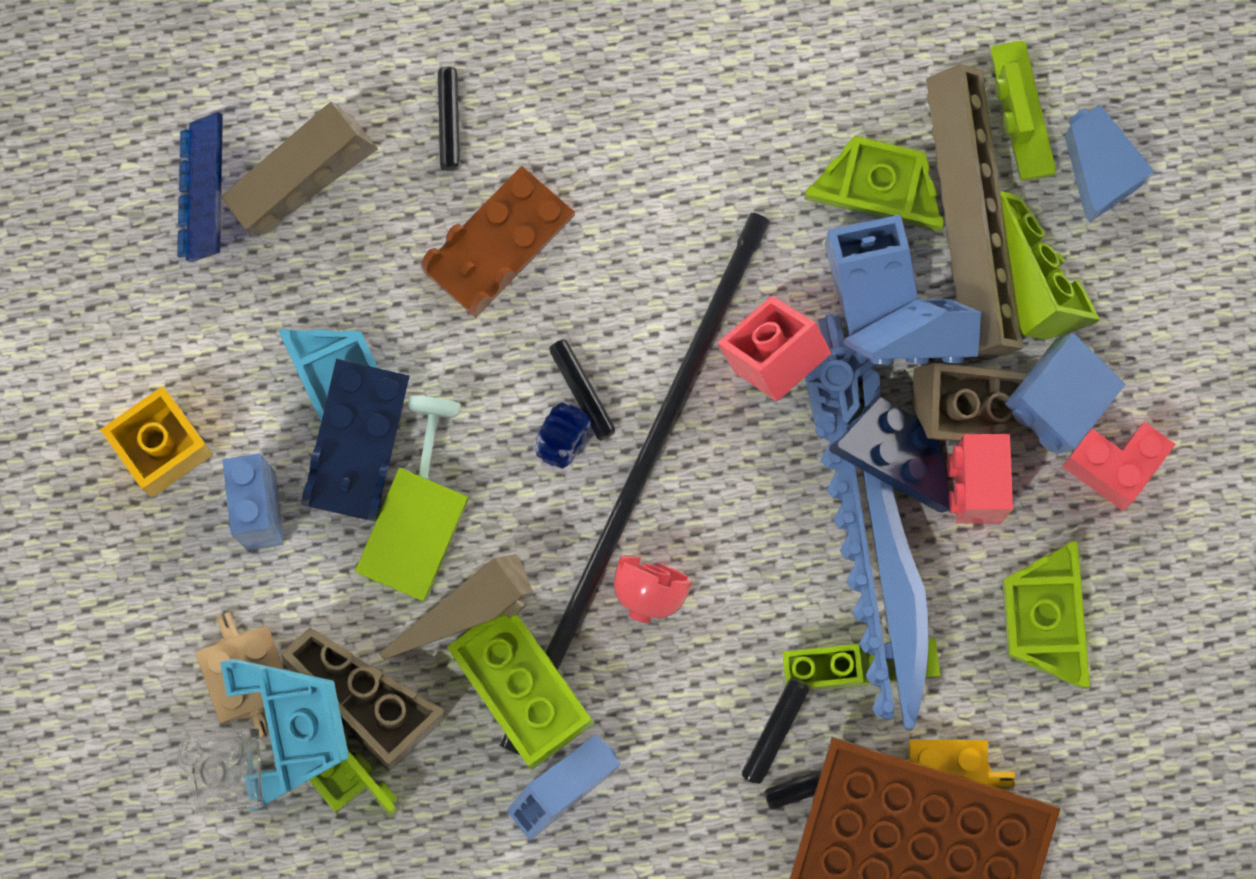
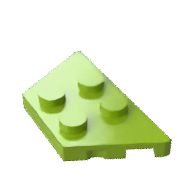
(880, 182)
(1048, 616)

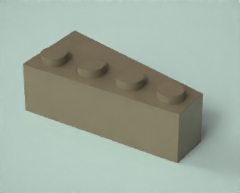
(298, 169)
(371, 705)

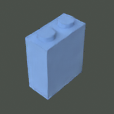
(1064, 394)
(253, 501)

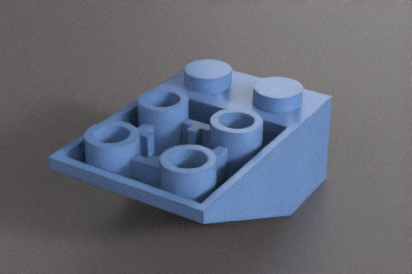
(871, 270)
(921, 332)

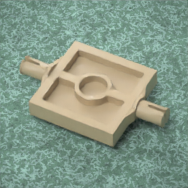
(245, 646)

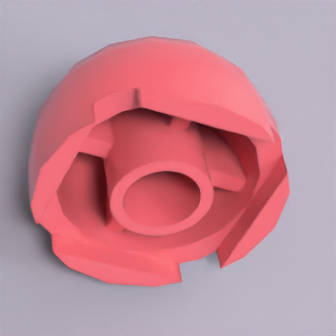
(649, 589)

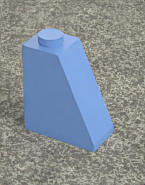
(1103, 161)
(563, 786)

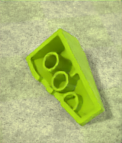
(1044, 296)

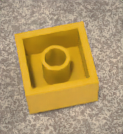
(156, 442)

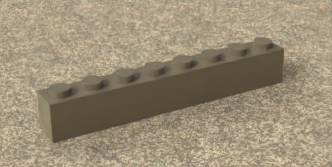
(974, 206)

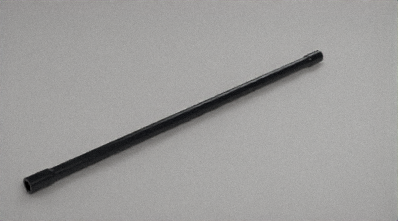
(746, 245)

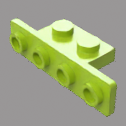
(1022, 110)
(348, 780)

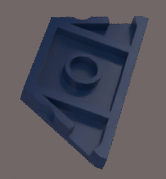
(897, 451)

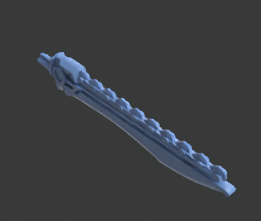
(834, 406)

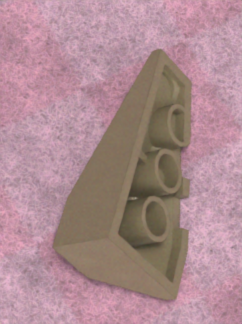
(963, 400)
(486, 596)

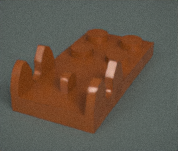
(497, 241)

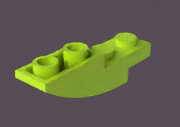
(843, 666)

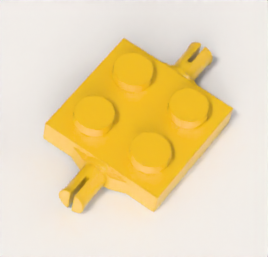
(960, 758)

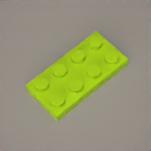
(521, 687)

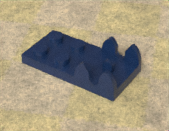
(355, 440)

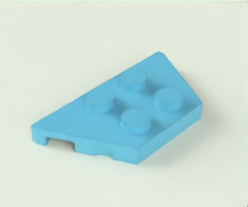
(316, 354)

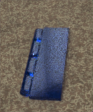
(203, 181)

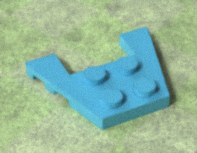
(300, 720)

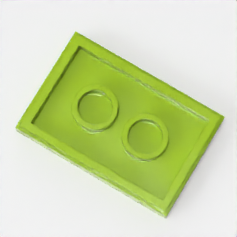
(412, 534)

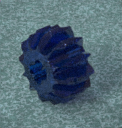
(561, 435)

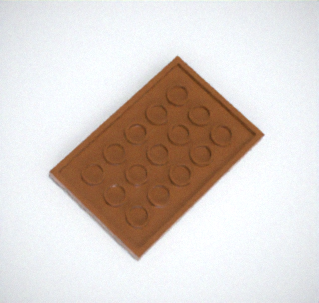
(917, 822)

